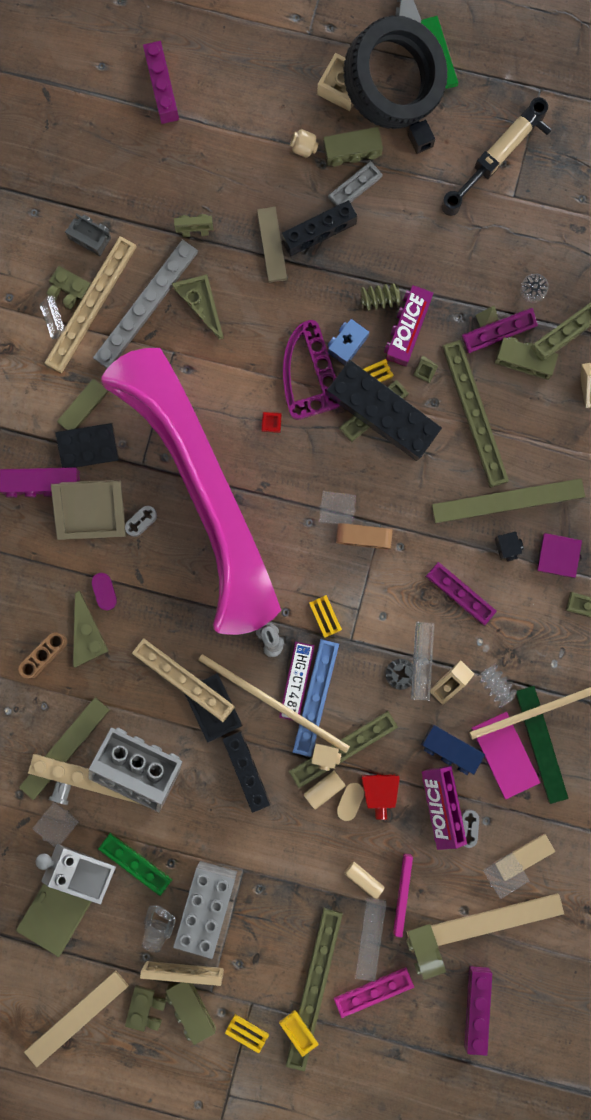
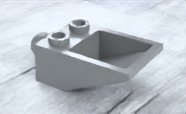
(78, 875)

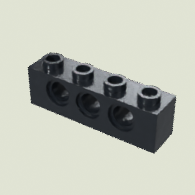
(319, 228)
(246, 771)

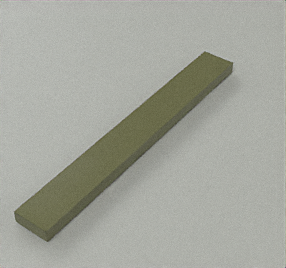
(475, 413)
(508, 501)
(316, 980)

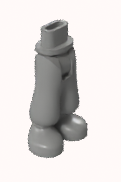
(271, 639)

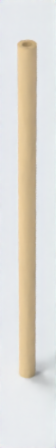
(274, 703)
(530, 713)

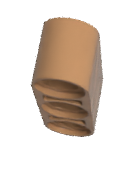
(364, 536)
(34, 660)

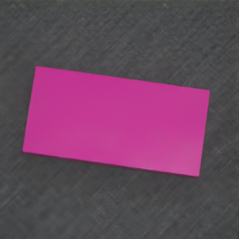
(507, 758)

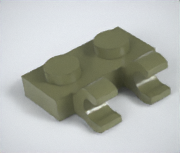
(189, 224)
(69, 283)
(140, 1007)

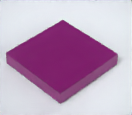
(559, 555)

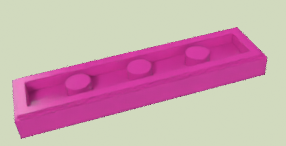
(403, 895)
(373, 992)

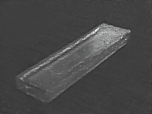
(422, 661)
(370, 939)

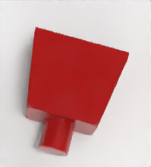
(380, 793)

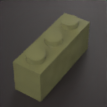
(352, 146)
(523, 358)
(190, 1011)

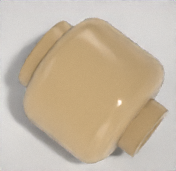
(304, 143)

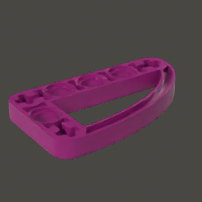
(321, 373)

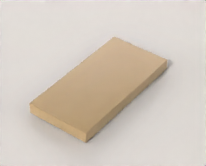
(182, 973)

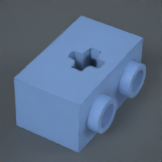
(357, 337)

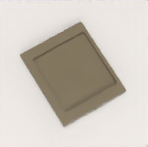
(88, 509)

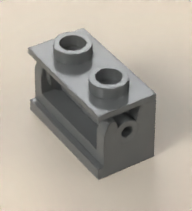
(88, 234)

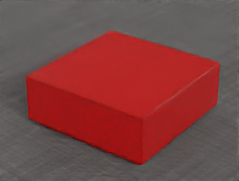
(271, 422)

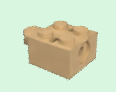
(332, 84)

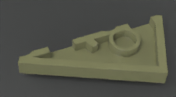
(199, 297)
(87, 637)

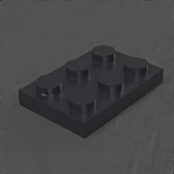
(87, 446)
(209, 724)

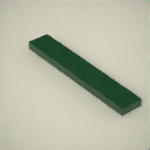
(542, 747)

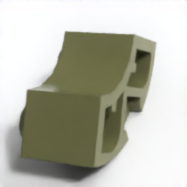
(426, 951)

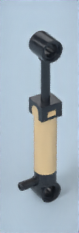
(490, 160)

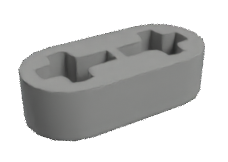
(138, 518)
(473, 828)

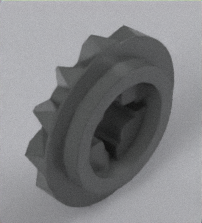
(392, 677)

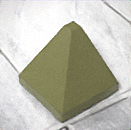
(487, 316)
(425, 369)

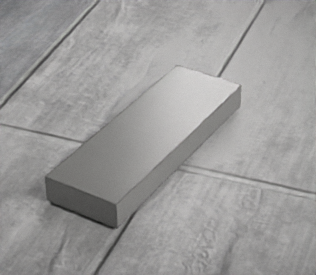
(356, 184)

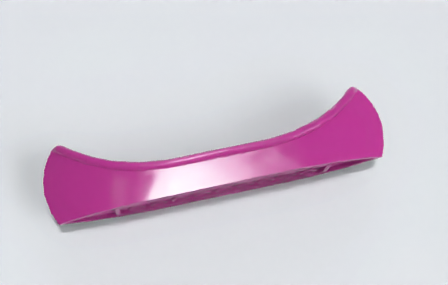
(152, 388)

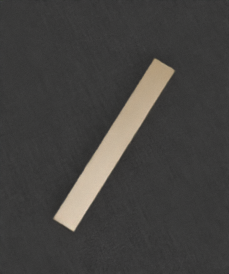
(90, 304)
(497, 919)

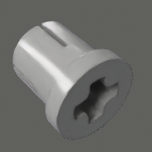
(60, 793)

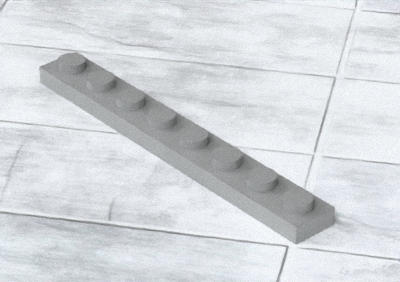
(146, 304)

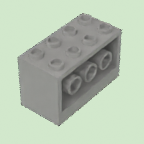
(130, 781)
(205, 909)

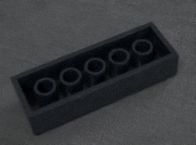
(383, 410)

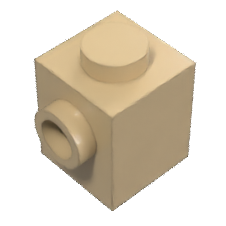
(325, 756)

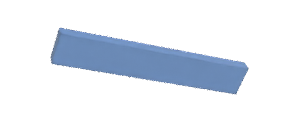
(316, 696)

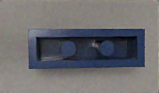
(452, 750)

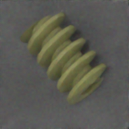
(380, 296)

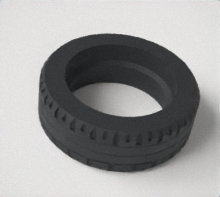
(430, 60)

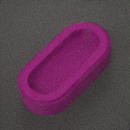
(104, 591)

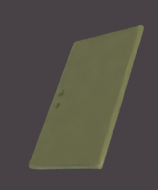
(53, 919)

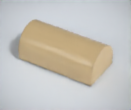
(324, 789)
(364, 880)

